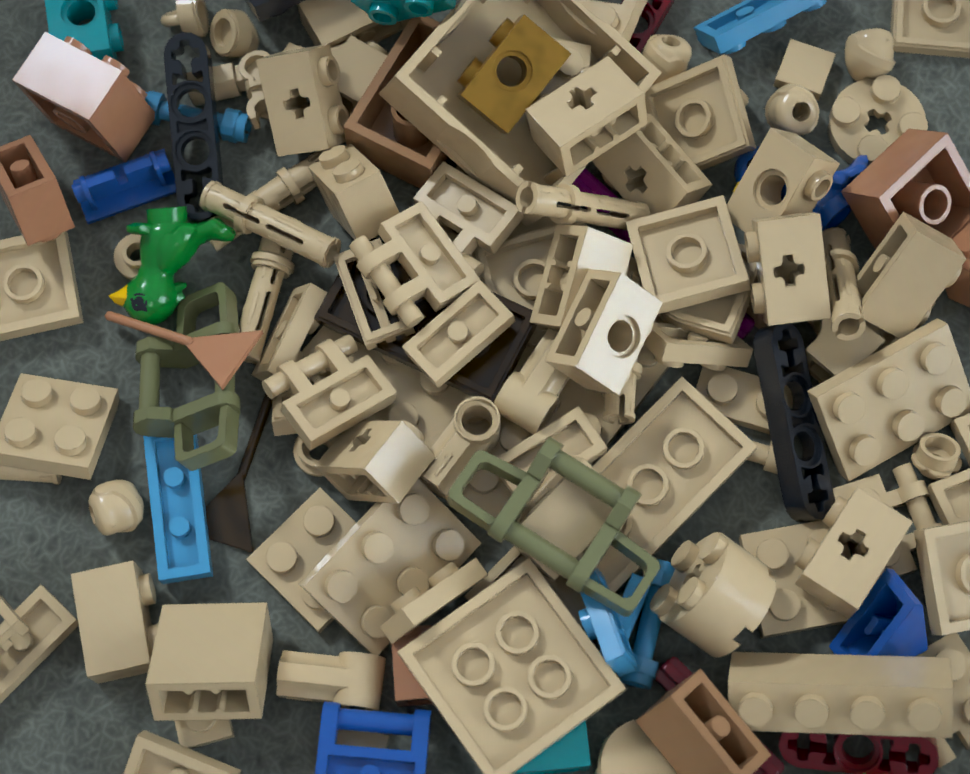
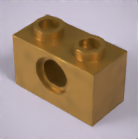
(539, 60)

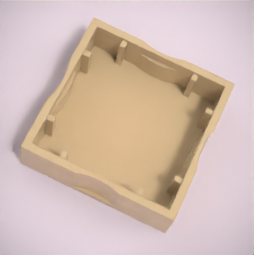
(428, 88)

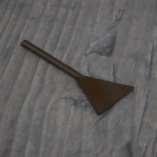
(228, 511)

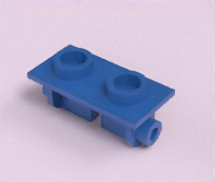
(125, 186)

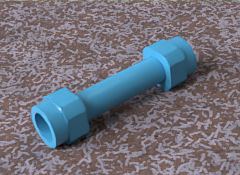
(230, 124)
(648, 634)

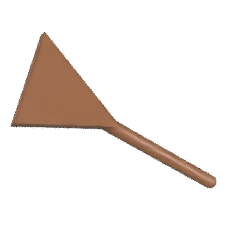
(218, 354)

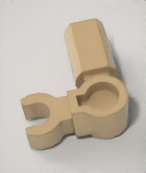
(232, 80)

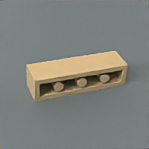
(843, 694)

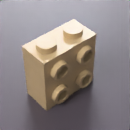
(210, 661)

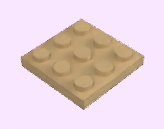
(511, 671)

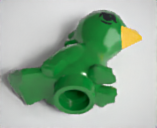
(165, 248)

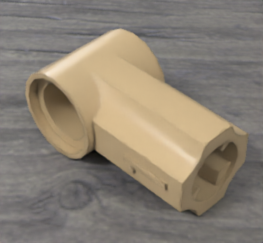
(533, 393)
(458, 446)
(345, 678)

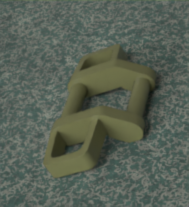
(210, 411)
(507, 528)

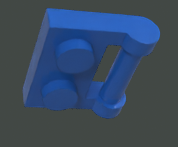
(369, 760)

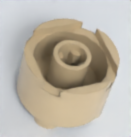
(714, 593)

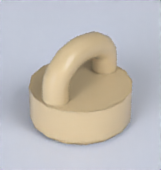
(190, 15)
(233, 33)

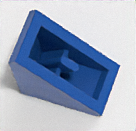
(886, 623)

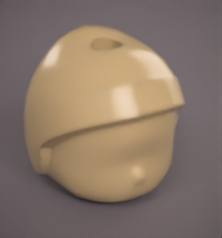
(869, 53)
(668, 54)
(792, 109)
(116, 507)

